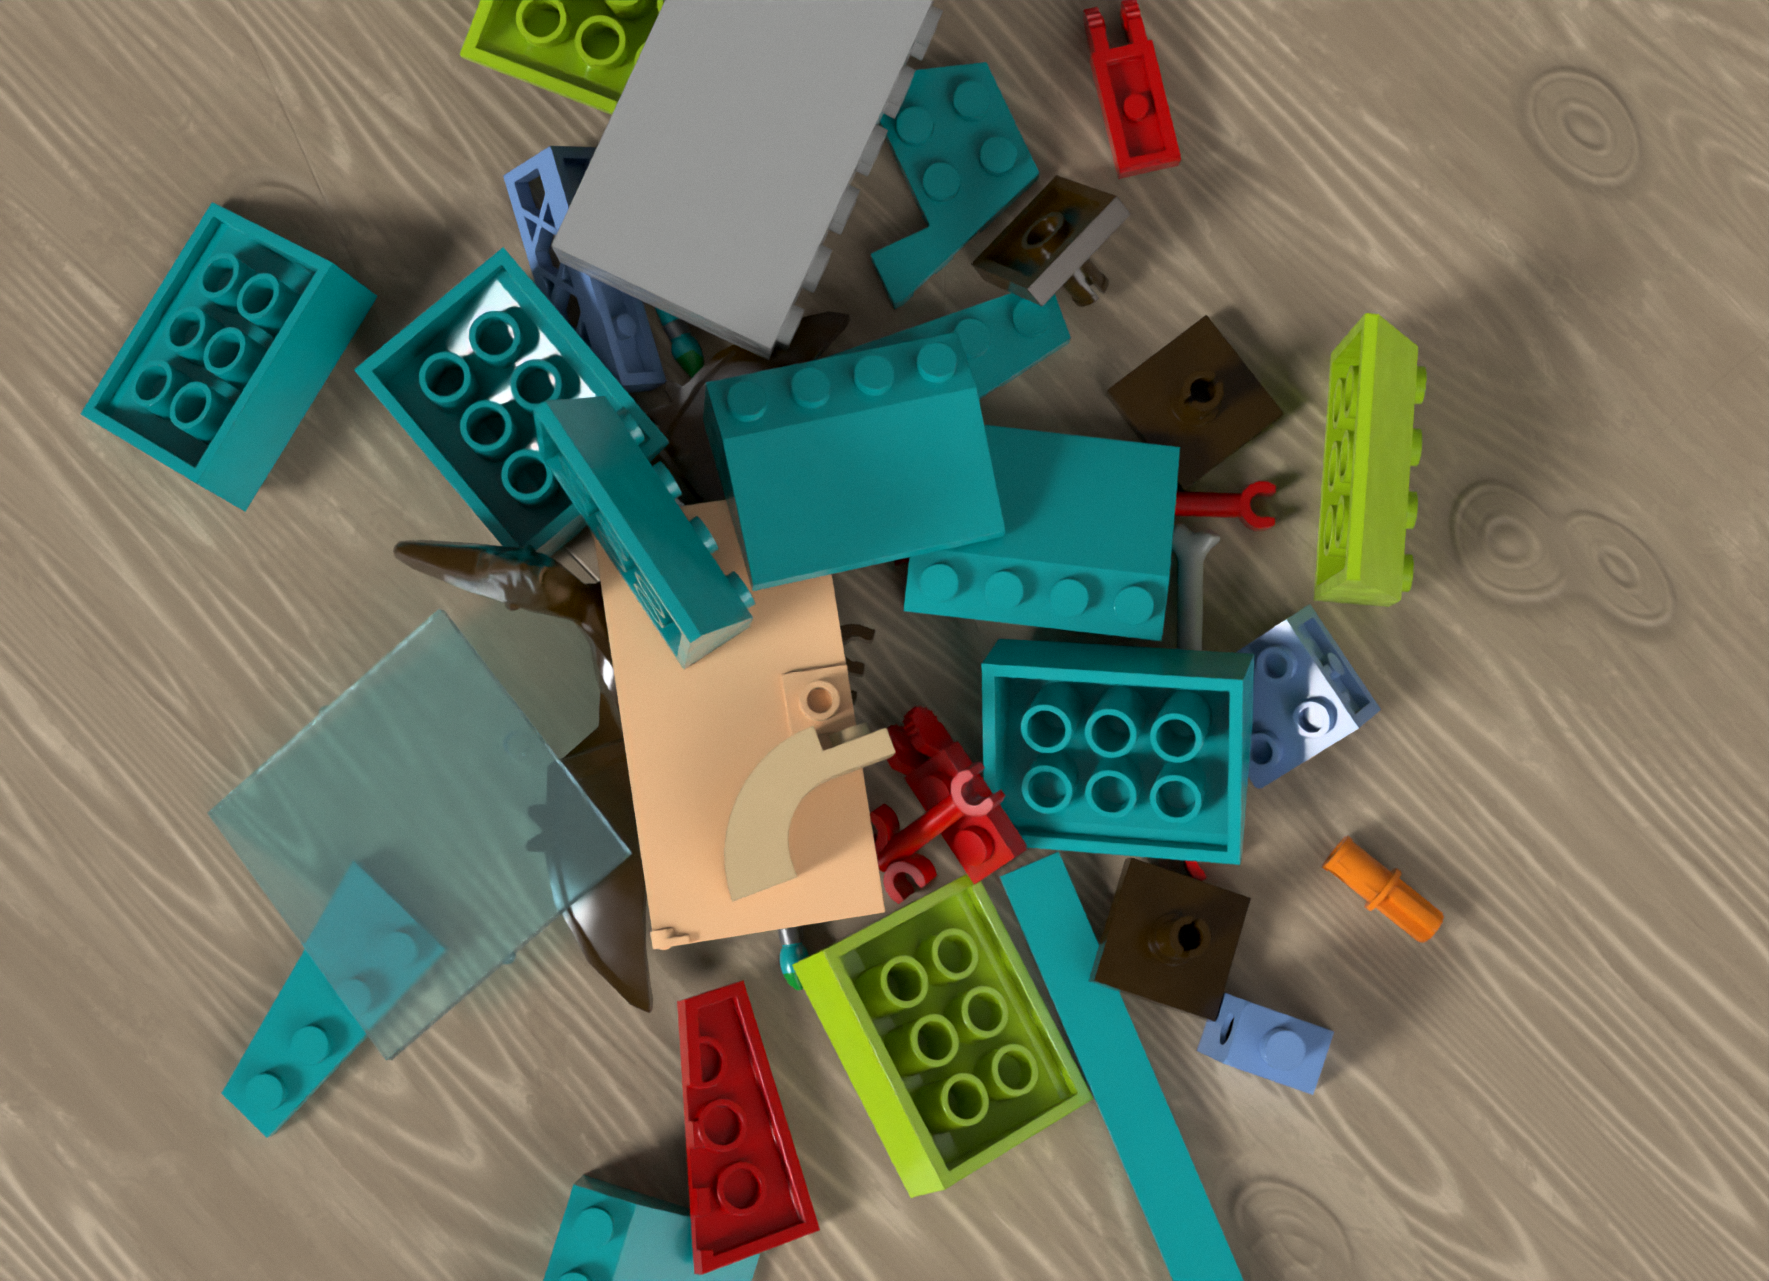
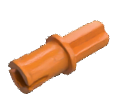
(1383, 890)

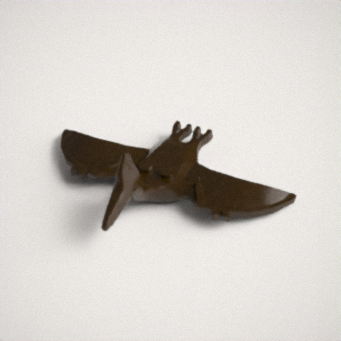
(612, 914)

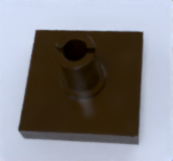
(1053, 243)
(1195, 399)
(1169, 939)

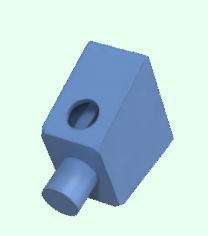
(1267, 1043)

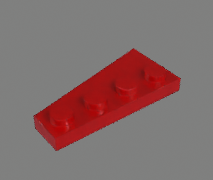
(739, 1147)

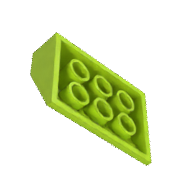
(563, 45)
(1368, 466)
(943, 1035)

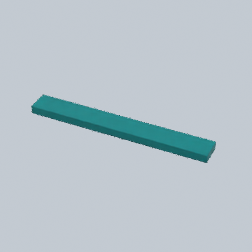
(1119, 1075)

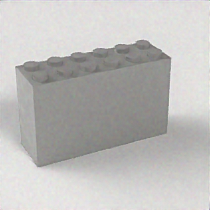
(741, 156)

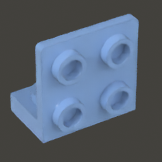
(1301, 696)

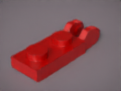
(1131, 95)
(977, 842)

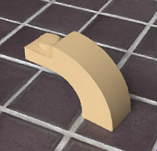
(762, 814)

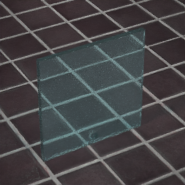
(417, 834)

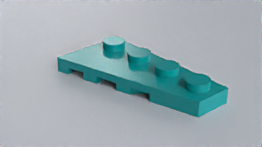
(997, 336)
(294, 1049)

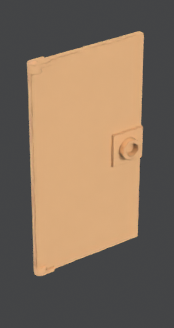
(706, 729)

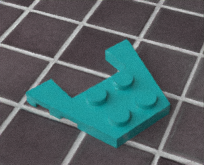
(960, 166)

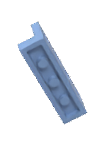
(609, 319)

